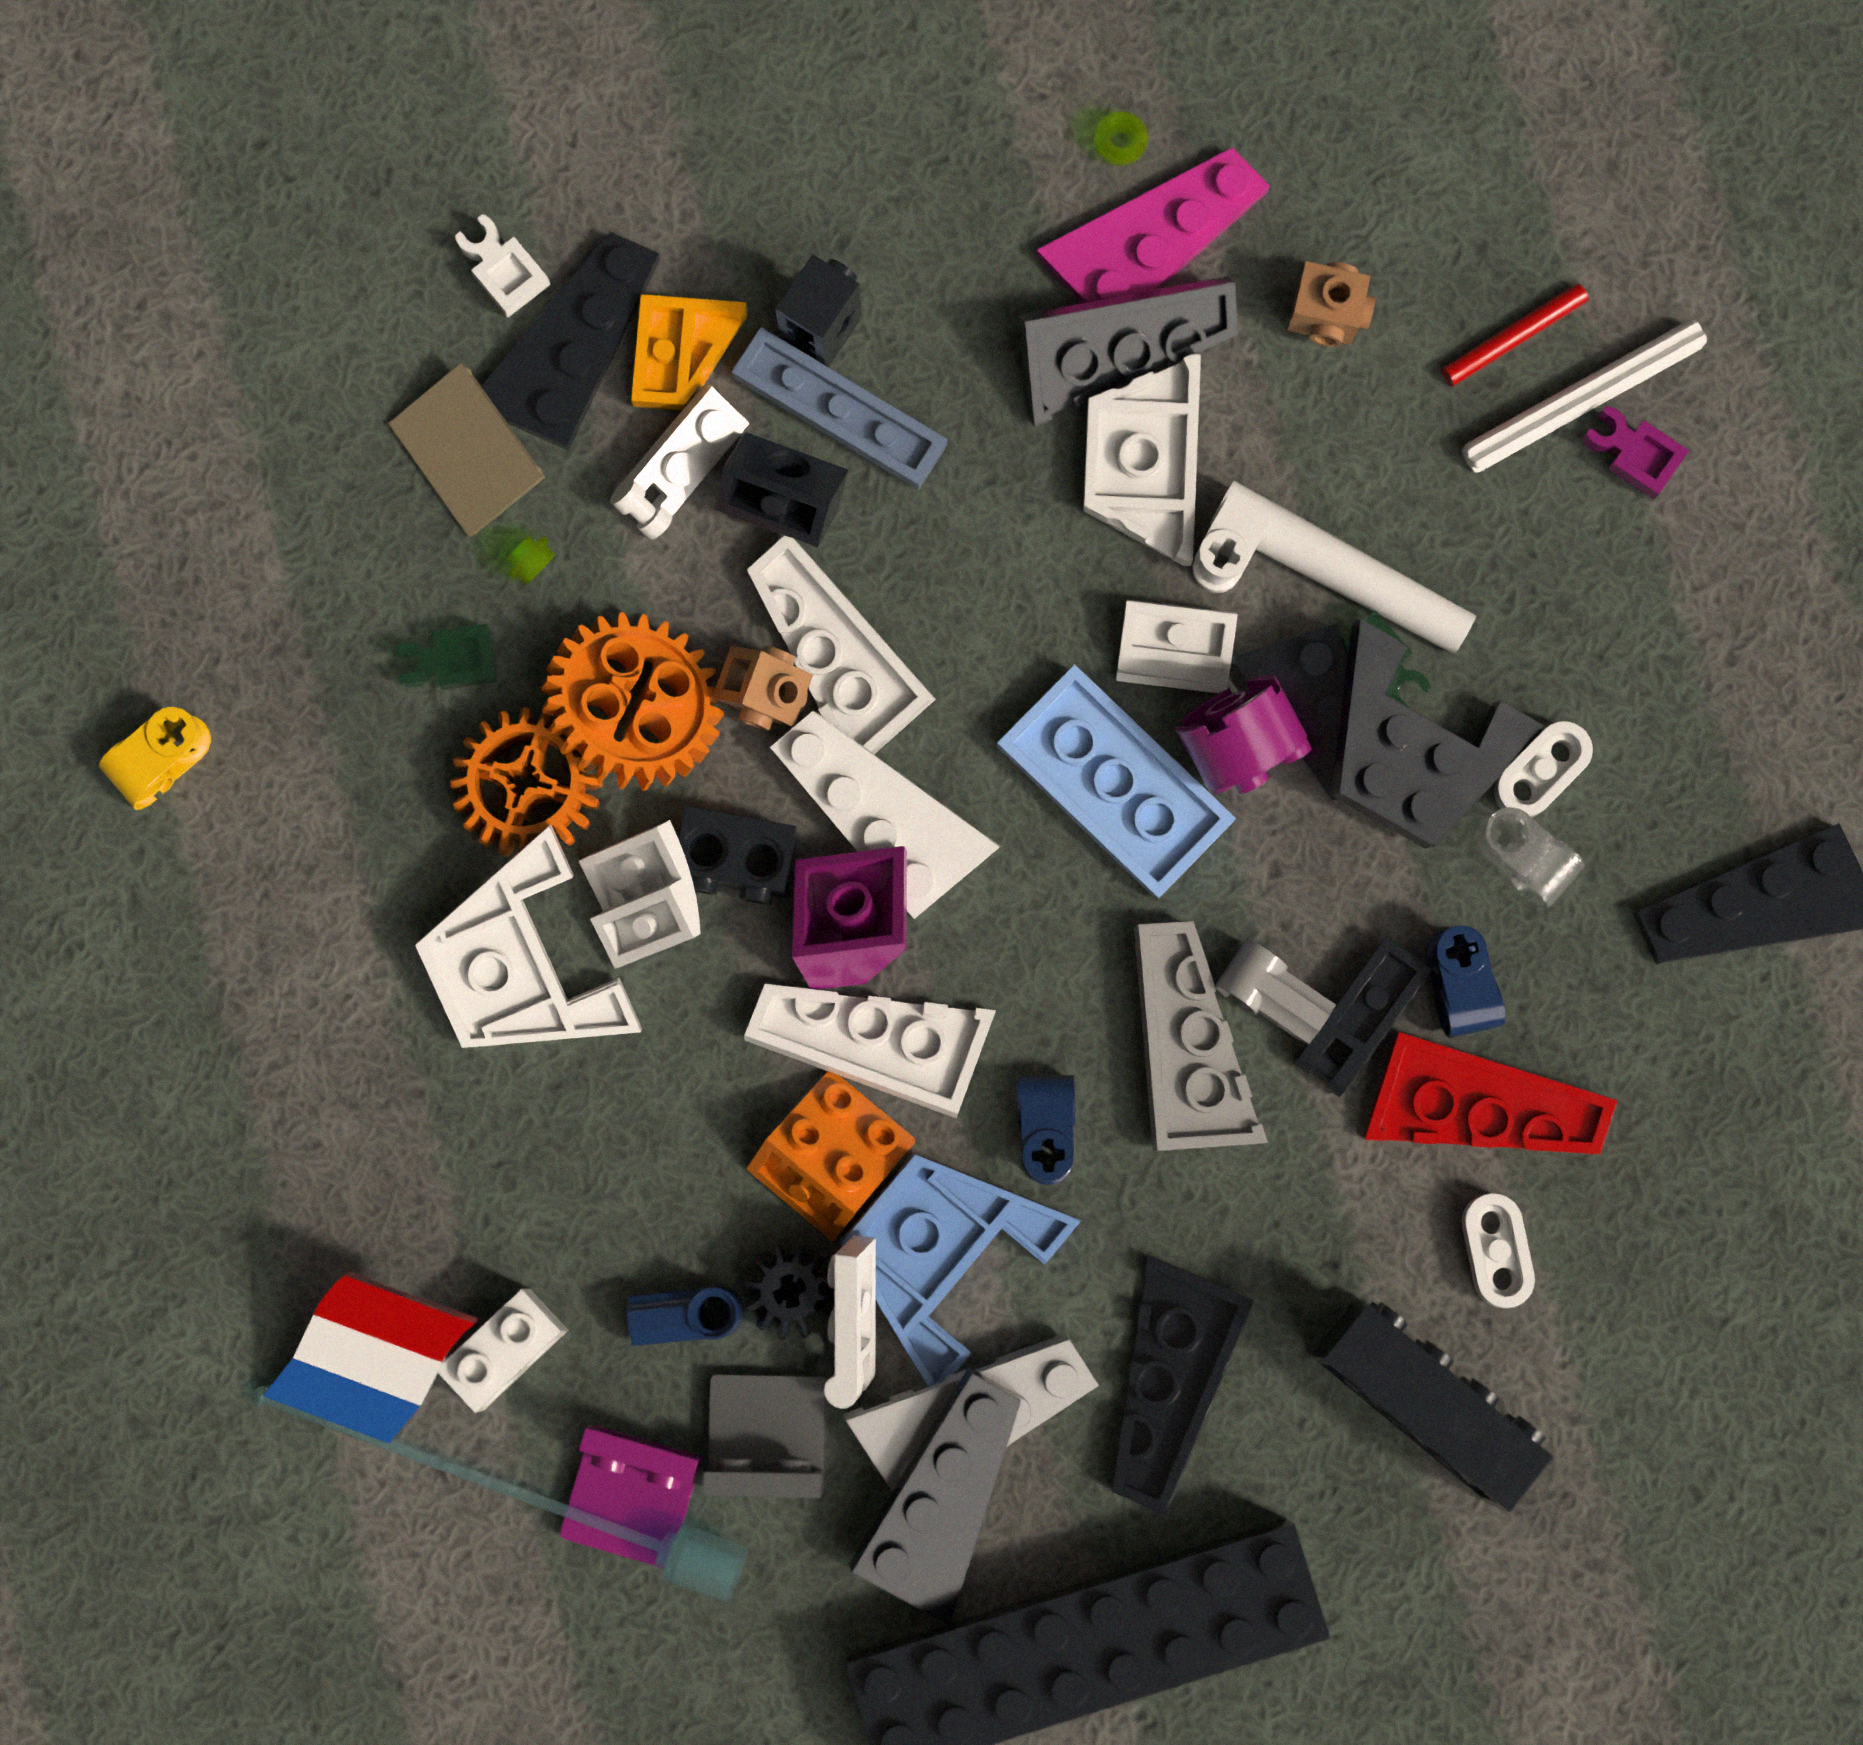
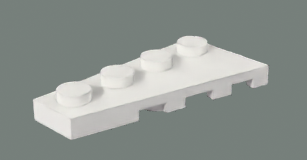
(885, 1044)

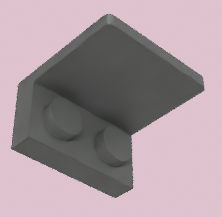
(766, 1436)

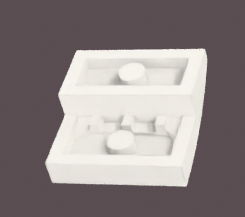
(642, 894)

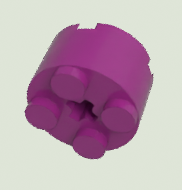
(1243, 735)

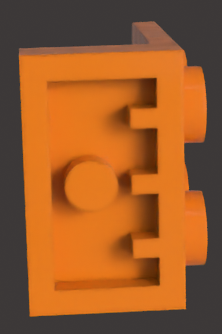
(830, 1154)

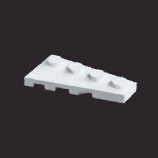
(854, 671)
(883, 809)

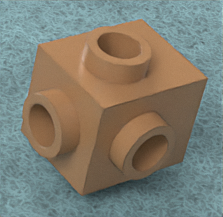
(1331, 303)
(763, 686)

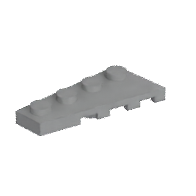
(1189, 1056)
(1042, 1375)

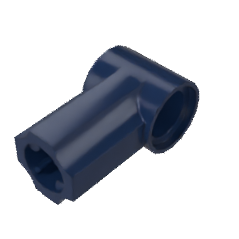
(679, 1316)

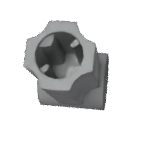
(1268, 989)

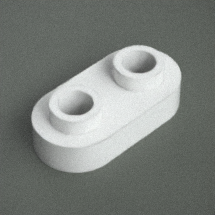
(1542, 771)
(1502, 1249)

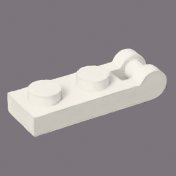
(679, 461)
(852, 1320)

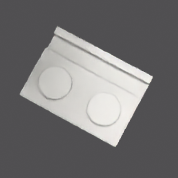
(1176, 646)

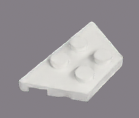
(1146, 458)

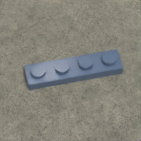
(839, 408)

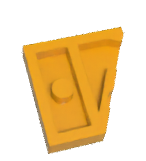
(680, 347)

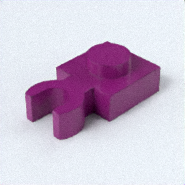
(1644, 456)

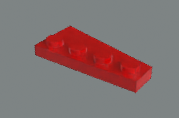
(1481, 1103)

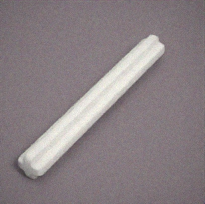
(1584, 395)

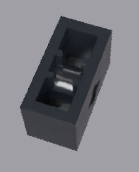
(820, 309)

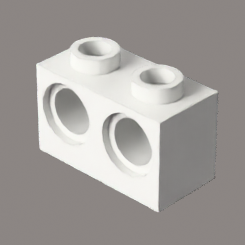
(502, 1350)

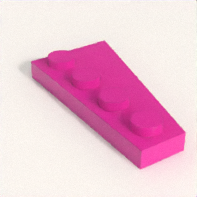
(1156, 233)

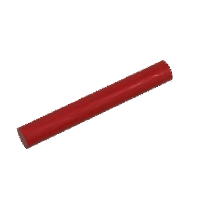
(1515, 334)

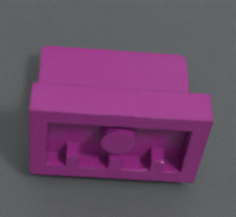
(633, 1486)

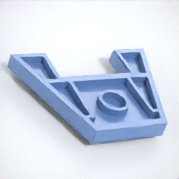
(928, 1234)

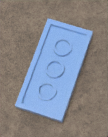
(1115, 782)

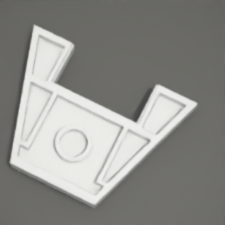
(497, 972)

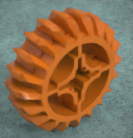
(519, 809)

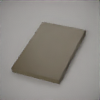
(466, 450)

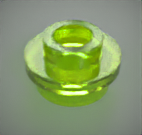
(1121, 123)
(530, 559)

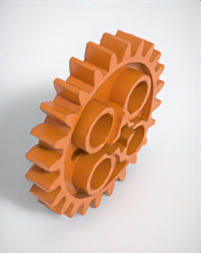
(585, 679)

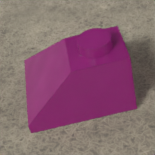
(849, 915)

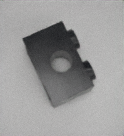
(781, 489)

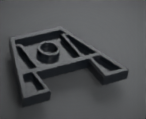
(1405, 765)

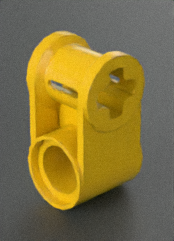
(151, 760)

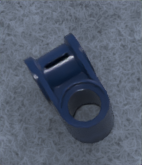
(1464, 989)
(1047, 1116)

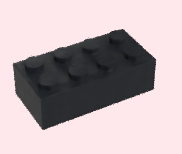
(1432, 1406)

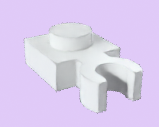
(505, 270)

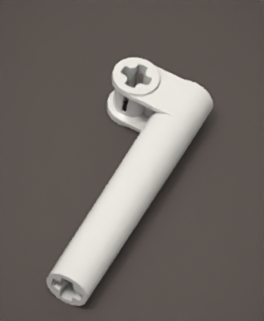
(1252, 523)

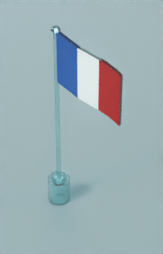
(370, 1369)

